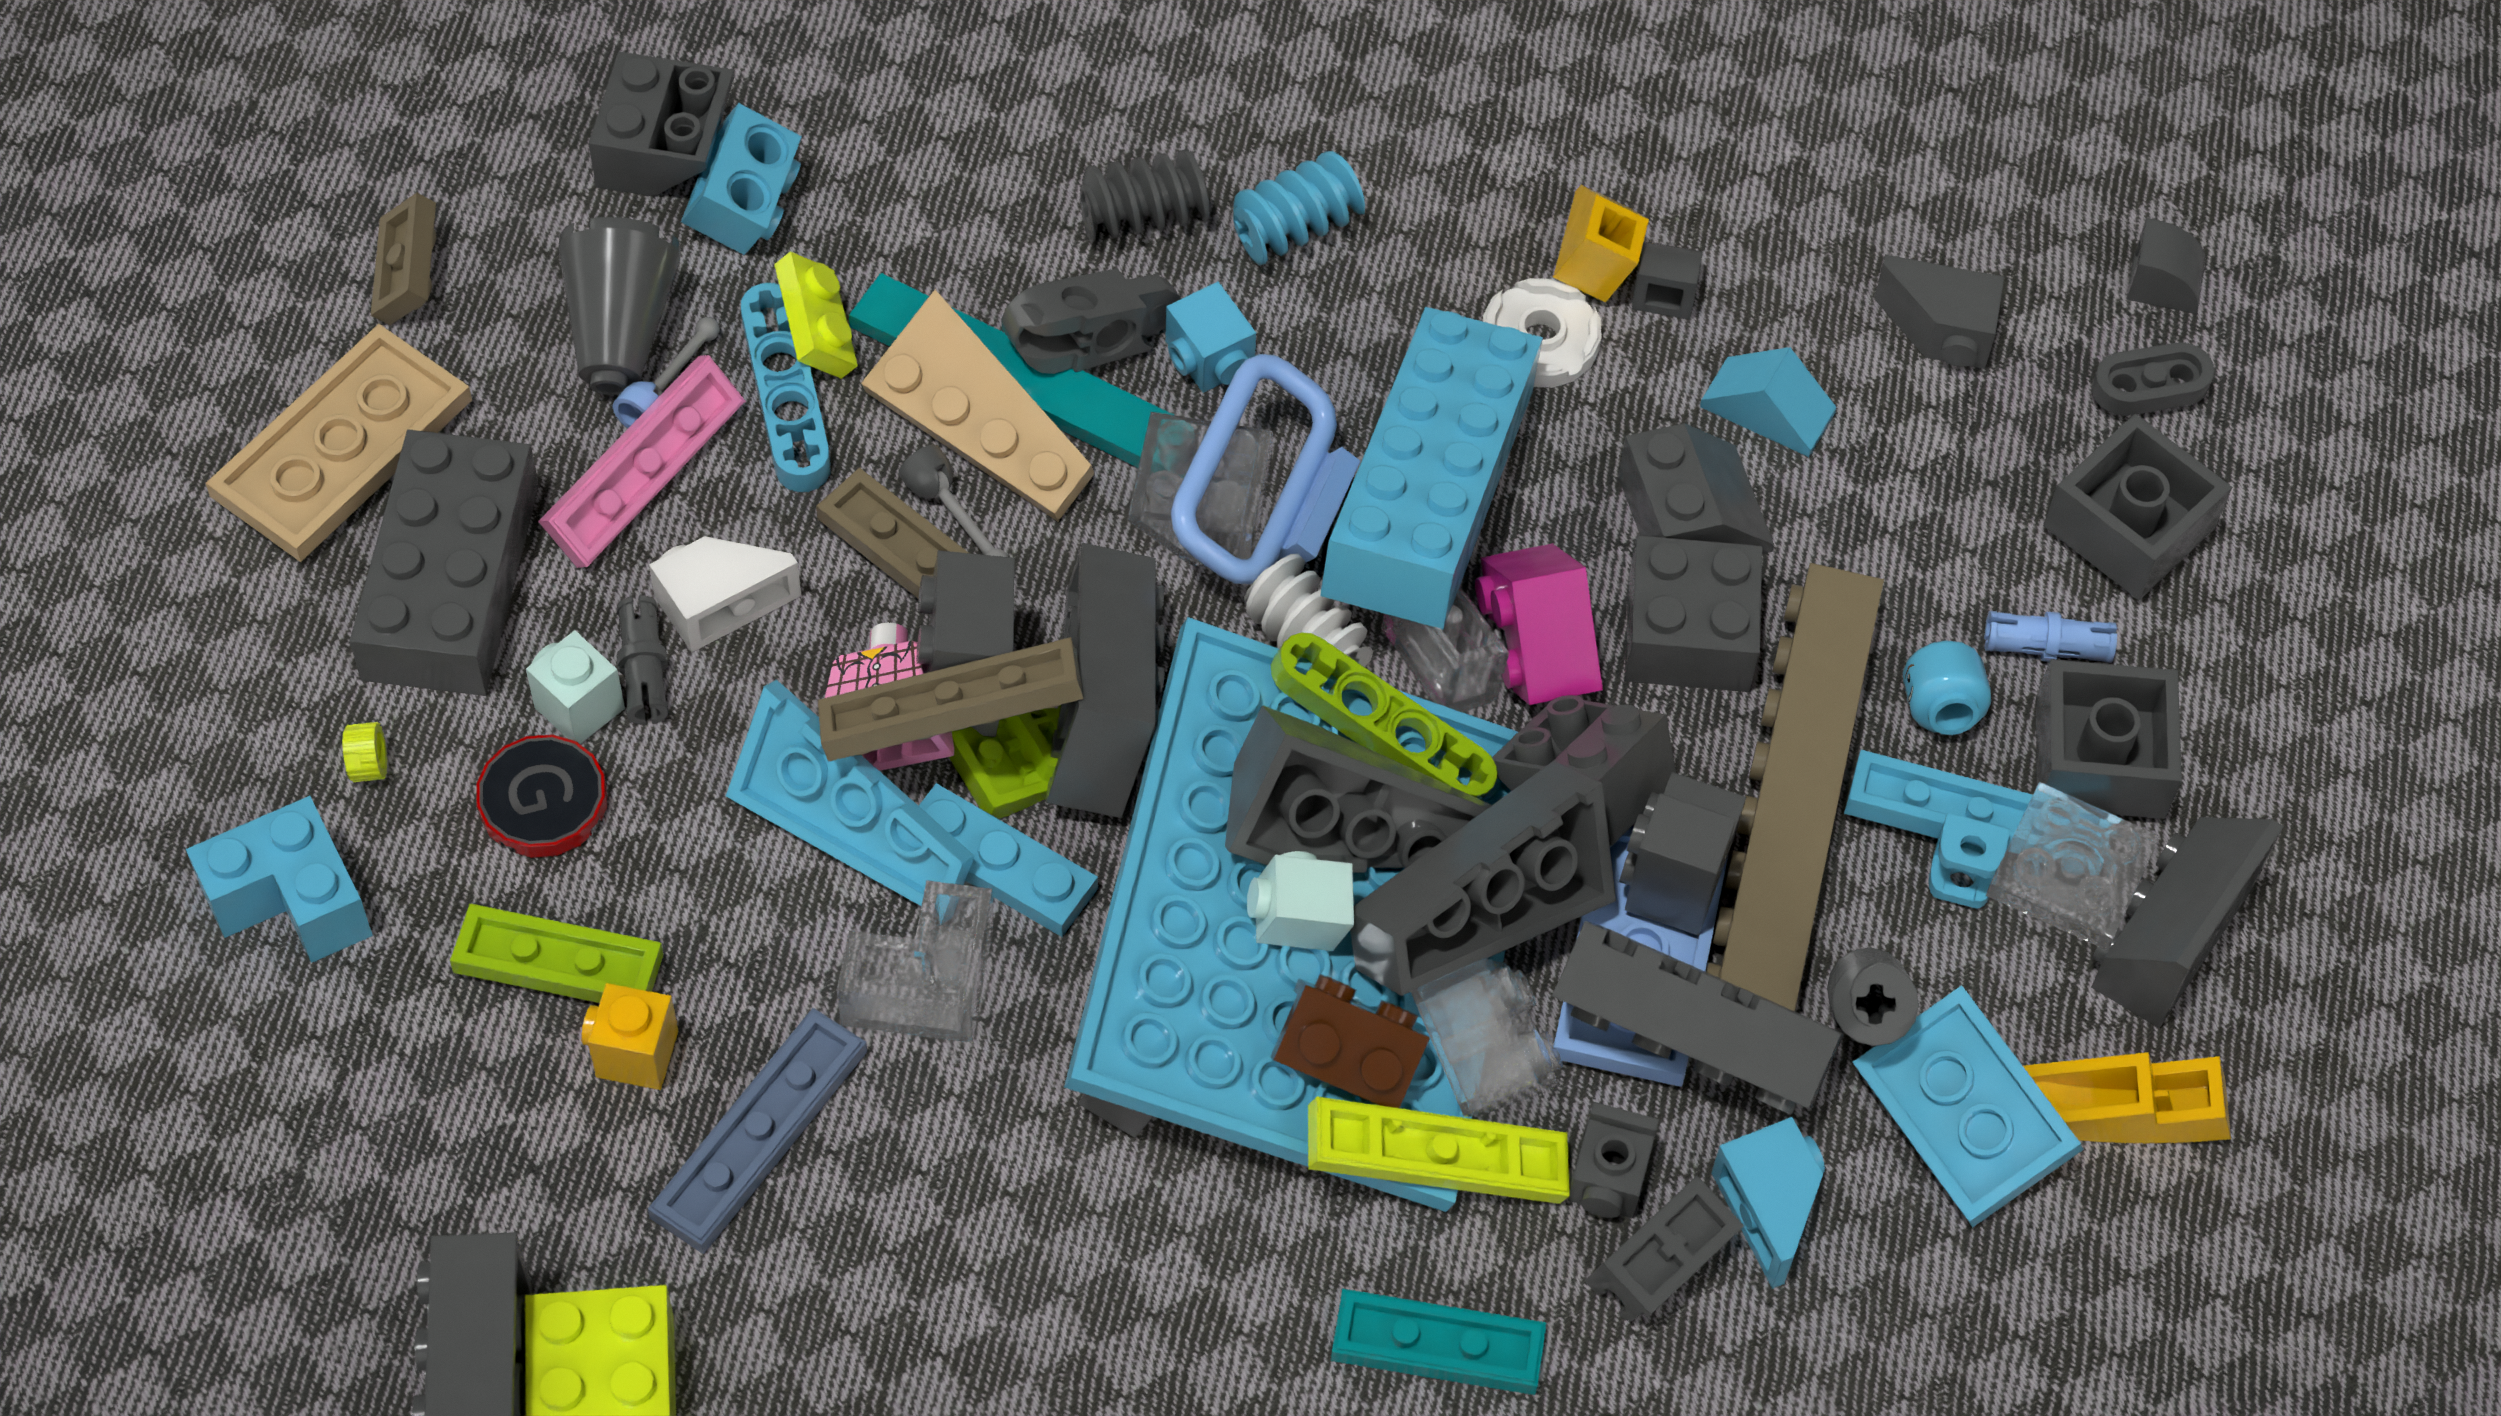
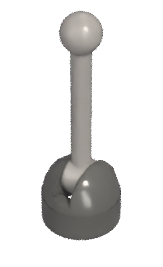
(930, 476)

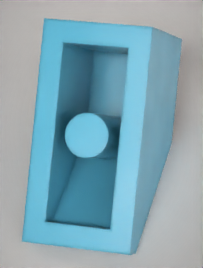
(1771, 1189)

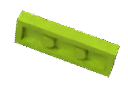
(552, 954)

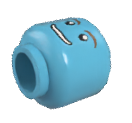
(1946, 687)

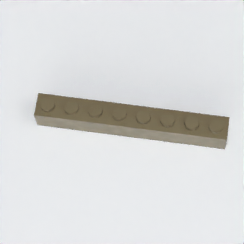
(1799, 784)

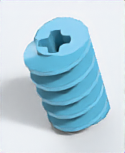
(1296, 201)

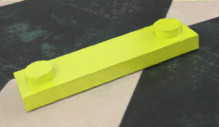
(1437, 1150)

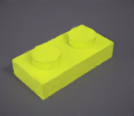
(816, 315)

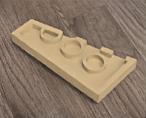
(969, 402)

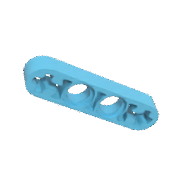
(784, 386)

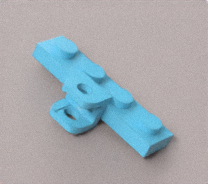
(1965, 814)

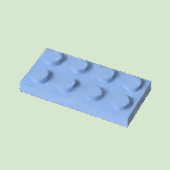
(1613, 1048)

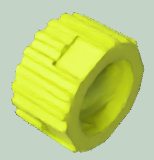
(364, 752)

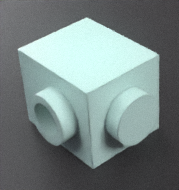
(575, 687)
(1302, 901)

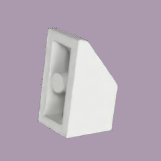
(721, 586)

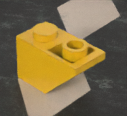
(1599, 244)

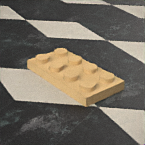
(337, 442)

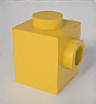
(631, 1035)

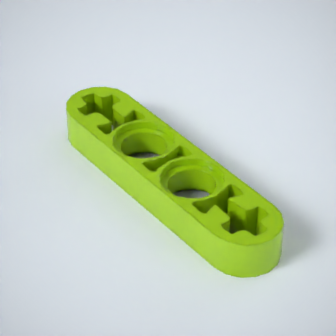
(1389, 711)

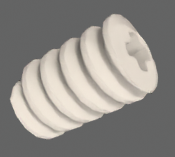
(1289, 605)

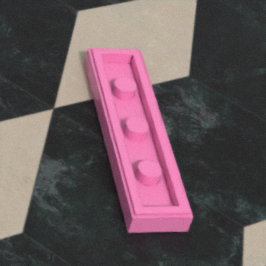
(642, 461)

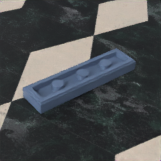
(757, 1130)

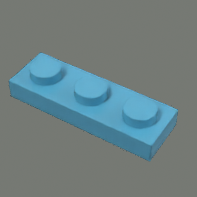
(1014, 865)

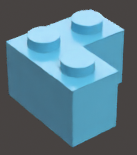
(279, 867)

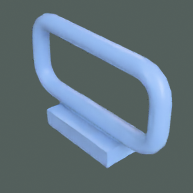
(1308, 497)

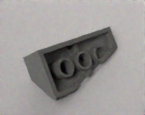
(1335, 799)

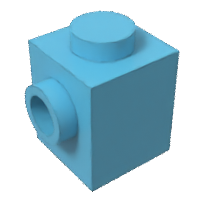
(1208, 336)

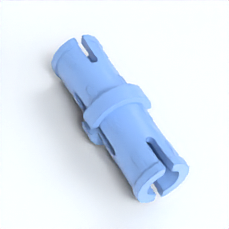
(2050, 636)

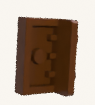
(1350, 1043)

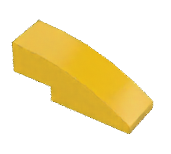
(2137, 1099)

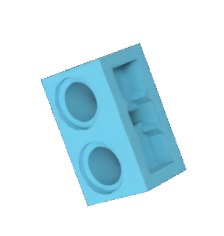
(747, 167)

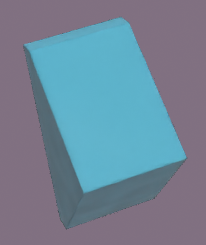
(1771, 397)

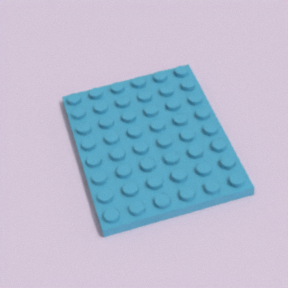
(1179, 986)

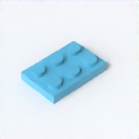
(1968, 1106)

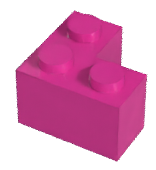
(1547, 621)

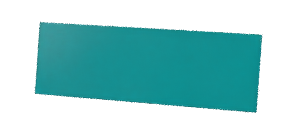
(1438, 1341)

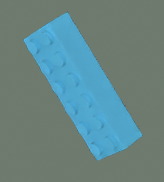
(1431, 468)

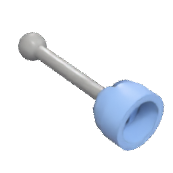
(640, 395)

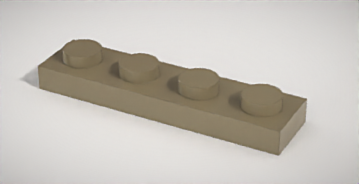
(949, 699)

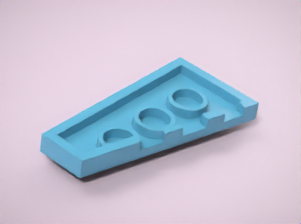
(840, 803)

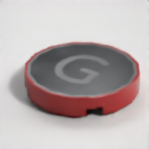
(541, 795)

